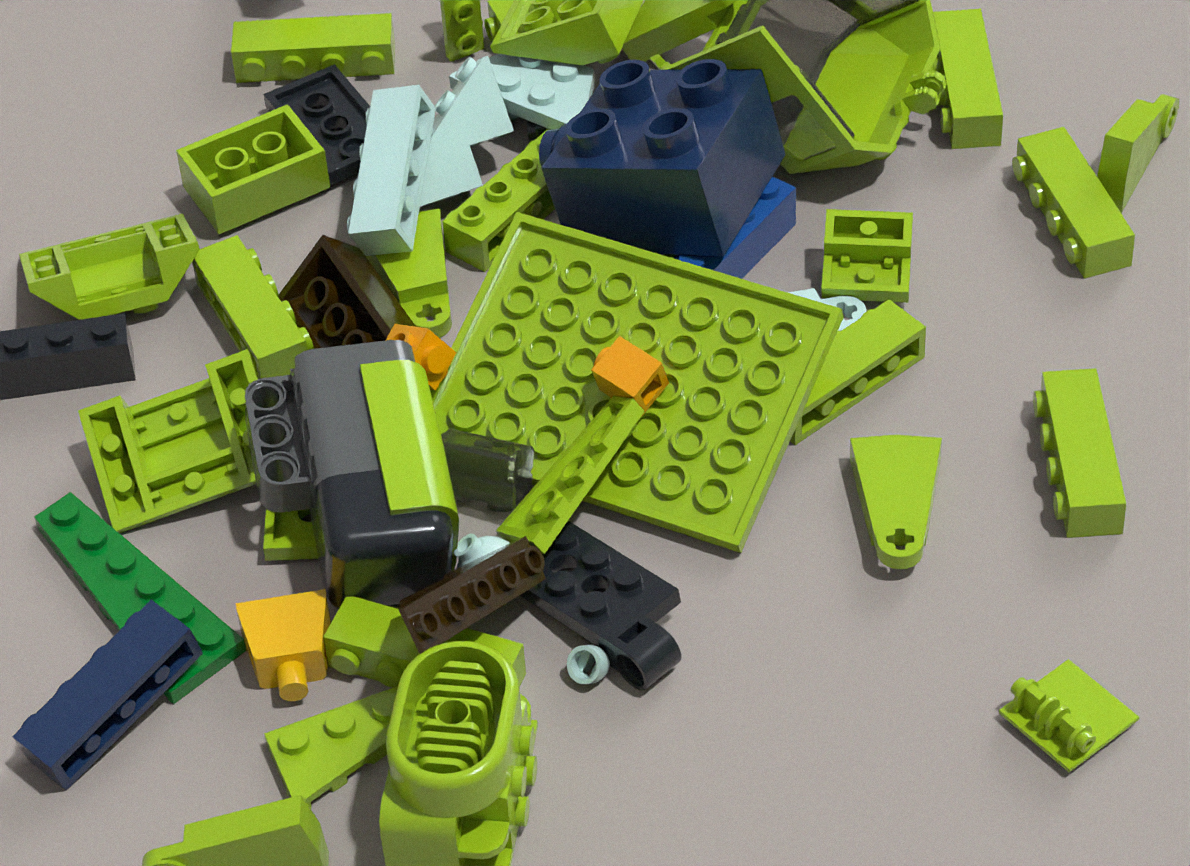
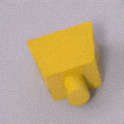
(286, 640)

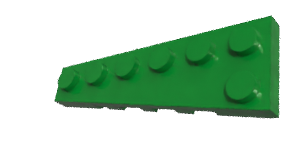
(126, 580)

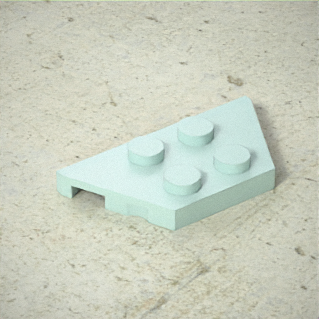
(541, 89)

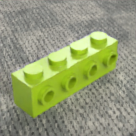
(482, 221)

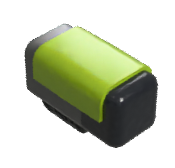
(367, 458)

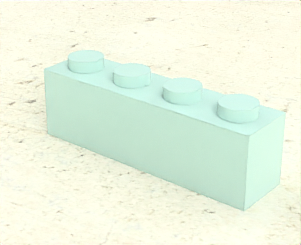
(391, 170)

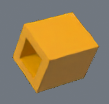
(629, 373)

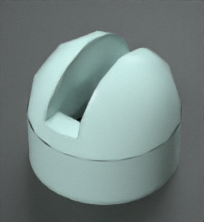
(581, 661)

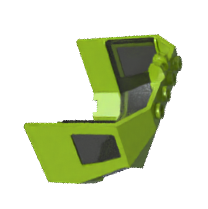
(833, 72)

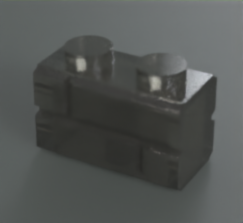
(488, 469)

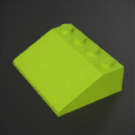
(566, 30)

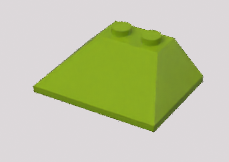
(113, 269)
(173, 446)

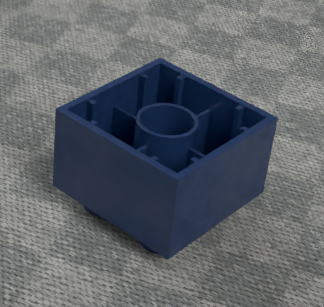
(665, 157)

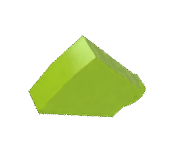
(670, 23)
(1132, 145)
(420, 275)
(896, 492)
(257, 836)

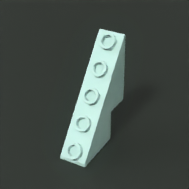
(464, 118)

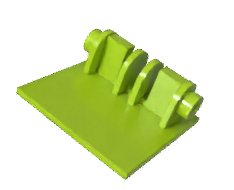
(1067, 714)

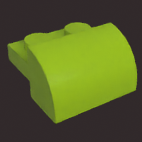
(867, 255)

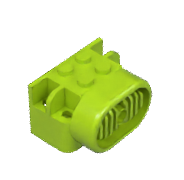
(457, 760)

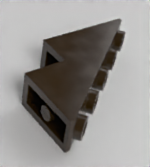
(471, 593)

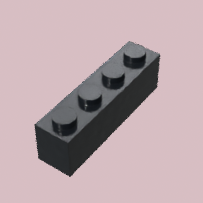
(65, 356)

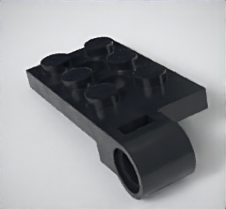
(340, 108)
(615, 620)

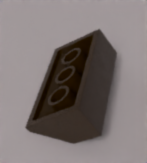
(341, 297)

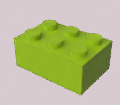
(253, 168)

